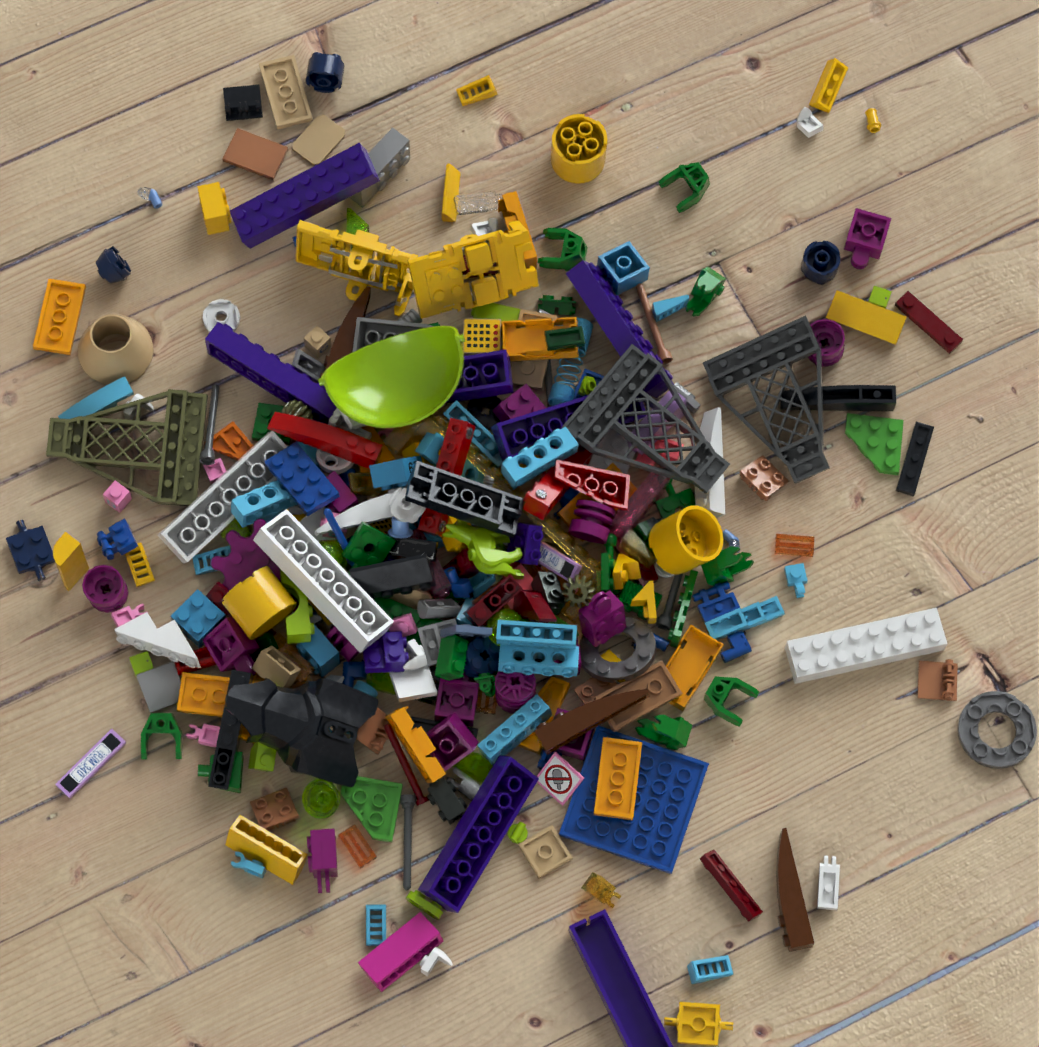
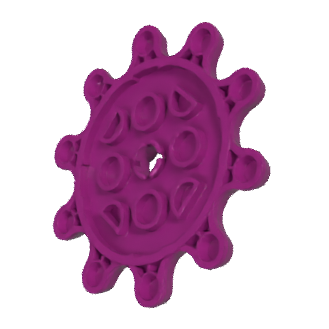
(244, 559)

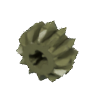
(298, 409)
(585, 589)

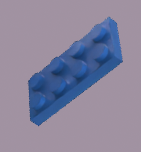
(302, 479)

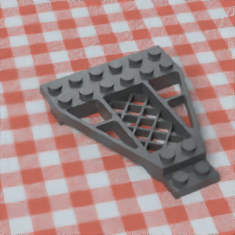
(766, 356)
(610, 402)

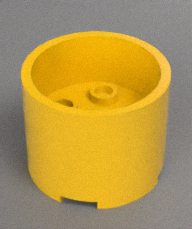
(578, 148)
(686, 540)
(259, 603)

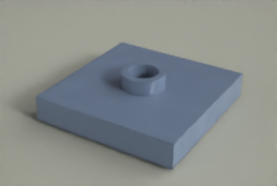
(466, 631)

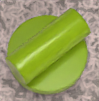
(587, 385)
(518, 833)

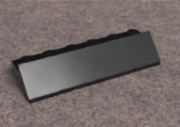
(464, 499)

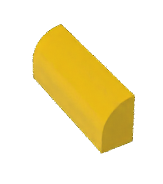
(866, 317)
(69, 560)
(261, 845)

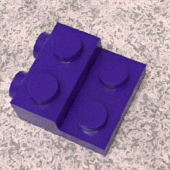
(528, 538)
(386, 654)

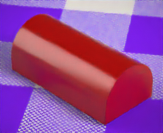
(204, 658)

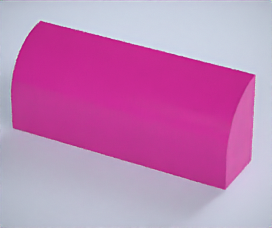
(400, 951)

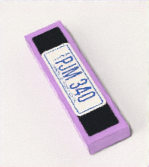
(558, 562)
(90, 763)

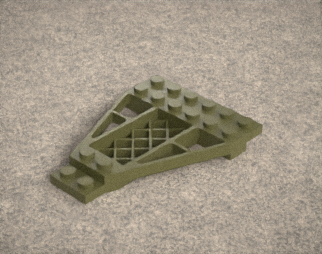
(180, 446)

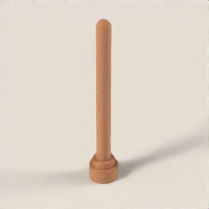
(663, 353)

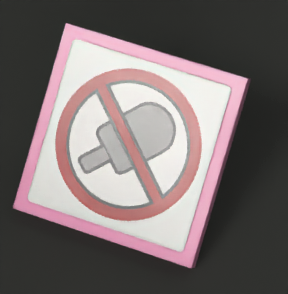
(559, 778)

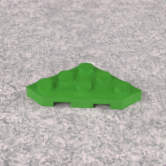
(877, 440)
(375, 805)

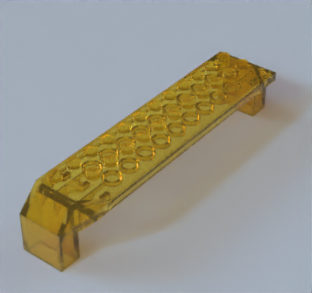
(404, 436)

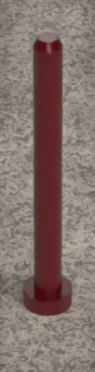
(405, 765)

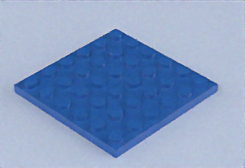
(662, 810)

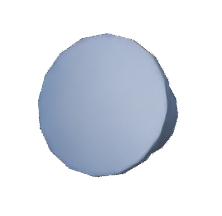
(400, 529)

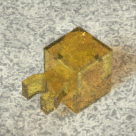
(600, 889)

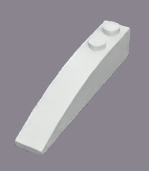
(712, 431)
(367, 512)

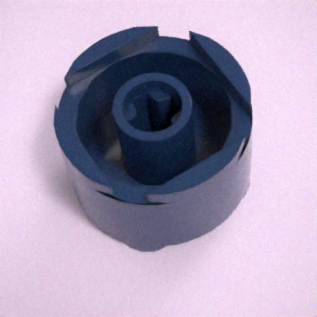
(325, 72)
(820, 262)
(481, 657)

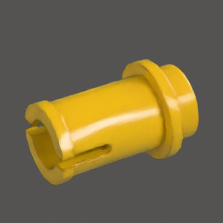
(872, 119)

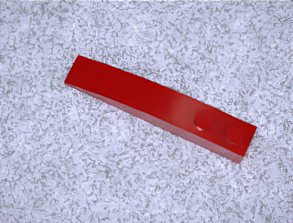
(327, 438)

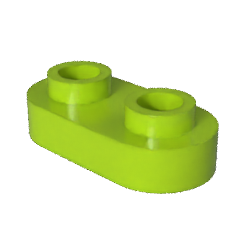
(432, 909)

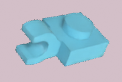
(796, 577)
(255, 867)

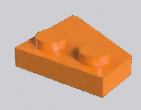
(231, 442)

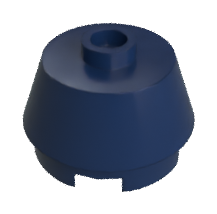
(112, 266)

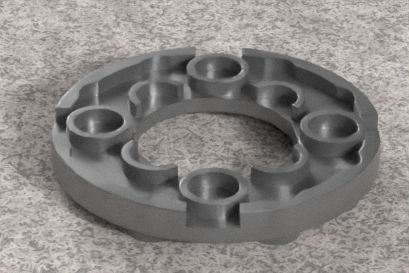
(627, 669)
(1001, 703)

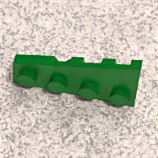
(684, 600)

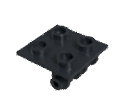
(242, 102)

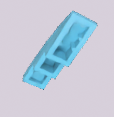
(100, 400)
(745, 618)

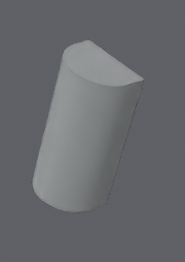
(438, 608)

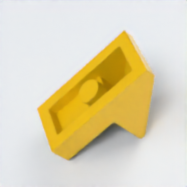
(625, 569)
(646, 599)

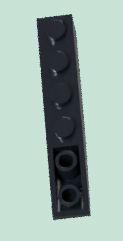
(846, 398)
(228, 739)

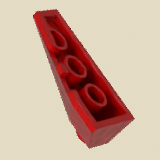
(600, 484)

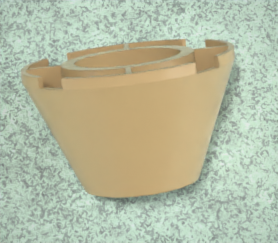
(112, 365)

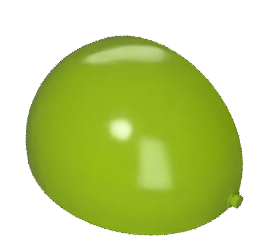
(397, 377)

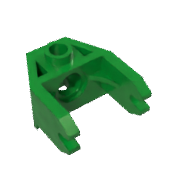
(695, 178)
(573, 249)
(705, 291)
(726, 566)
(716, 699)
(170, 726)
(668, 732)

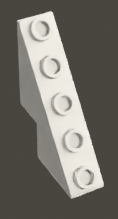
(162, 641)

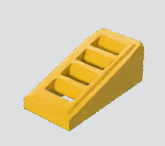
(485, 94)
(144, 580)

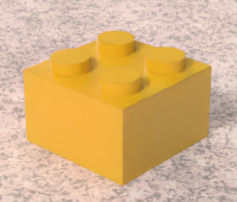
(214, 208)

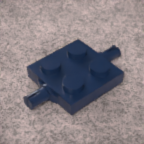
(30, 550)

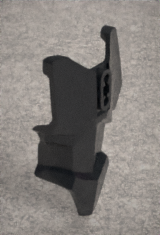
(298, 724)

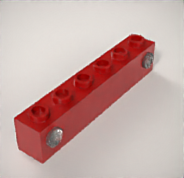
(451, 459)
(549, 490)

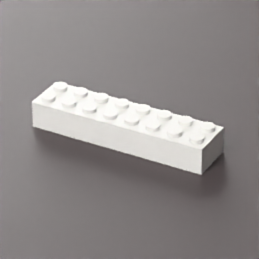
(212, 509)
(323, 580)
(865, 645)

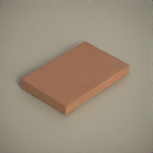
(255, 154)

